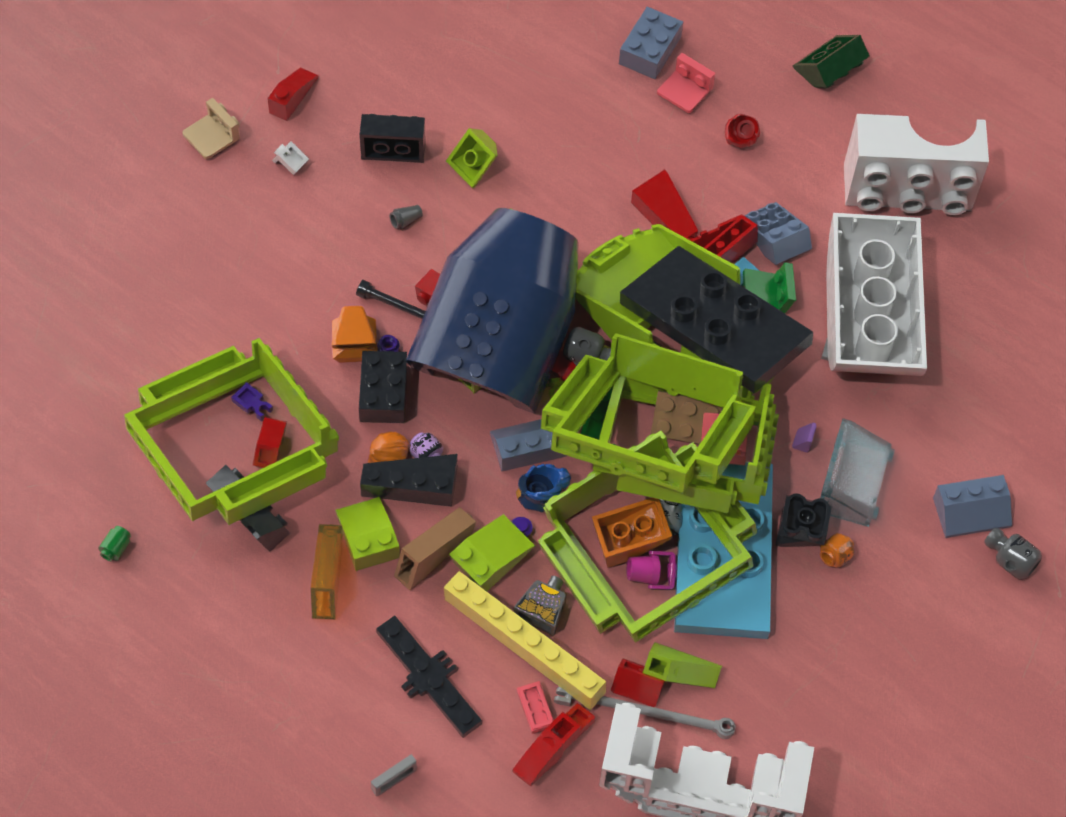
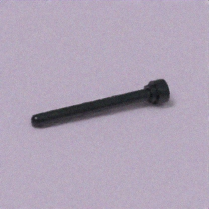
(366, 289)

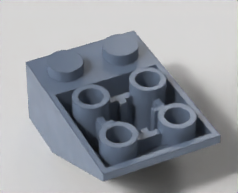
(780, 233)

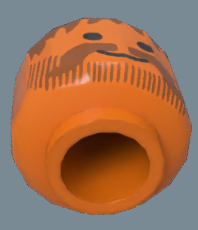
(837, 550)

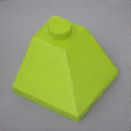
(473, 156)

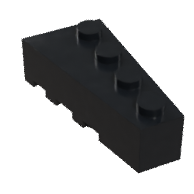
(412, 480)

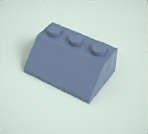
(523, 445)
(973, 506)

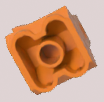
(353, 334)

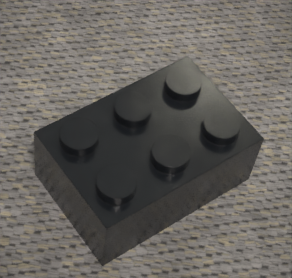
(392, 138)
(383, 387)

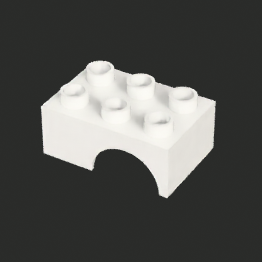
(899, 169)

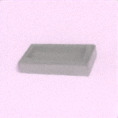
(394, 775)

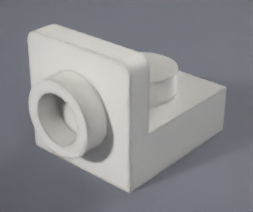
(290, 157)

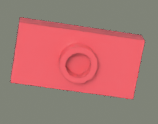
(535, 706)

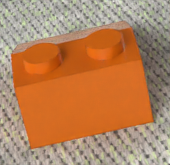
(631, 530)

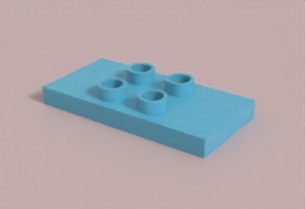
(742, 604)

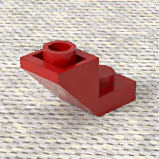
(269, 442)

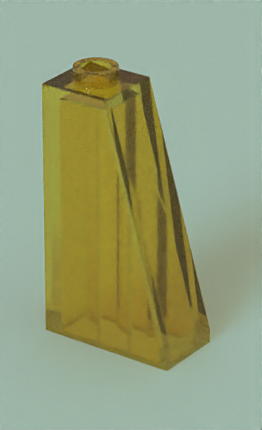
(326, 571)

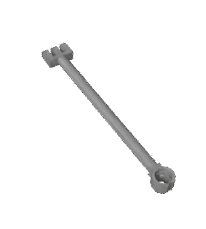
(715, 725)

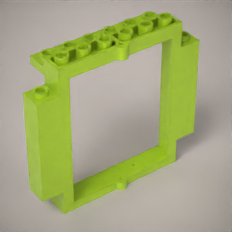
(663, 369)
(209, 380)
(700, 492)
(588, 583)

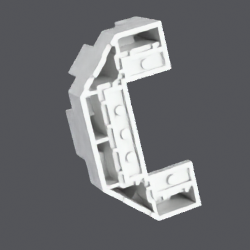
(702, 776)

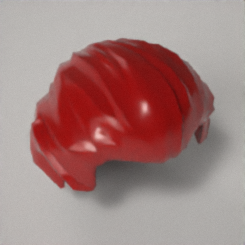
(742, 130)

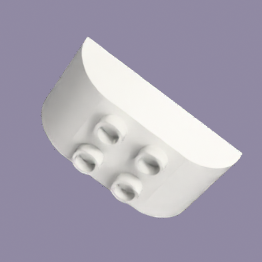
(875, 295)

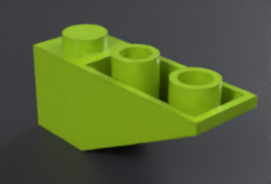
(680, 667)

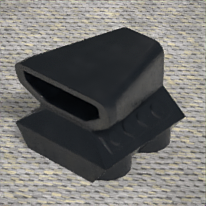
(803, 522)

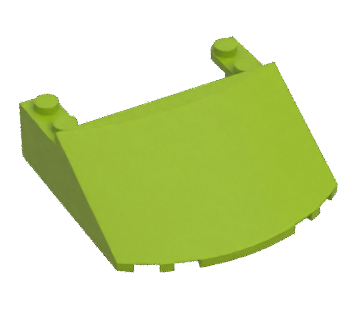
(620, 263)

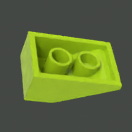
(368, 533)
(491, 552)

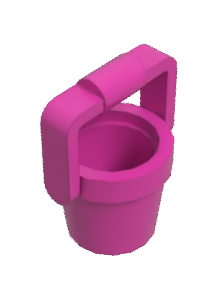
(647, 569)

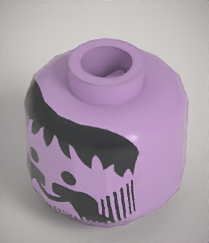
(425, 446)

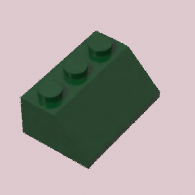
(832, 60)

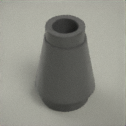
(404, 216)

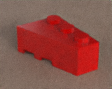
(730, 238)

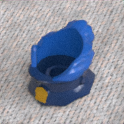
(540, 485)

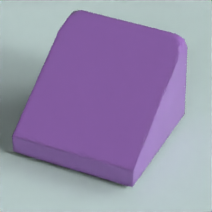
(804, 437)

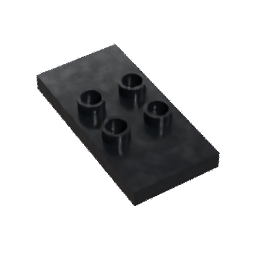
(716, 317)

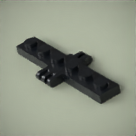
(429, 676)

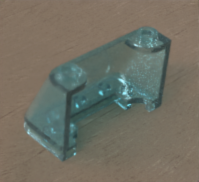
(856, 473)

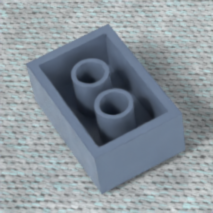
(650, 42)

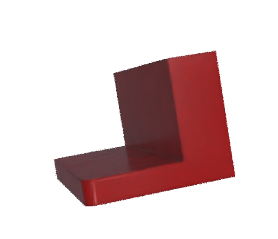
(636, 685)

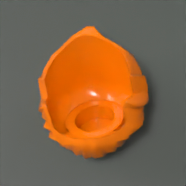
(388, 447)

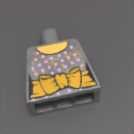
(542, 605)

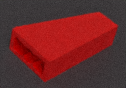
(662, 205)

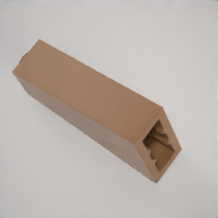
(432, 547)

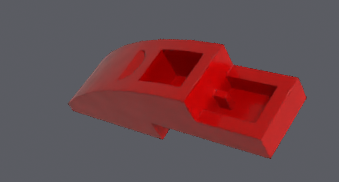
(552, 742)

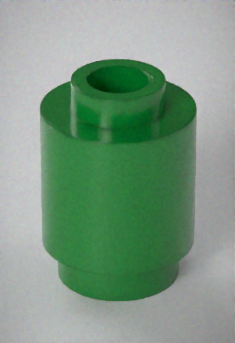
(114, 543)

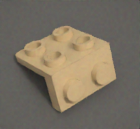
(213, 131)

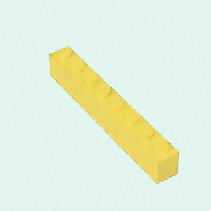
(525, 640)

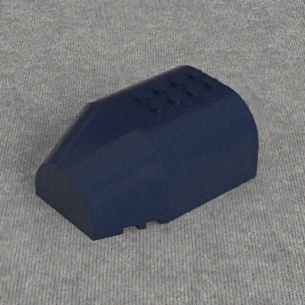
(502, 307)

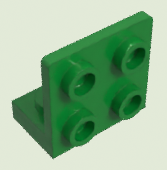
(774, 288)

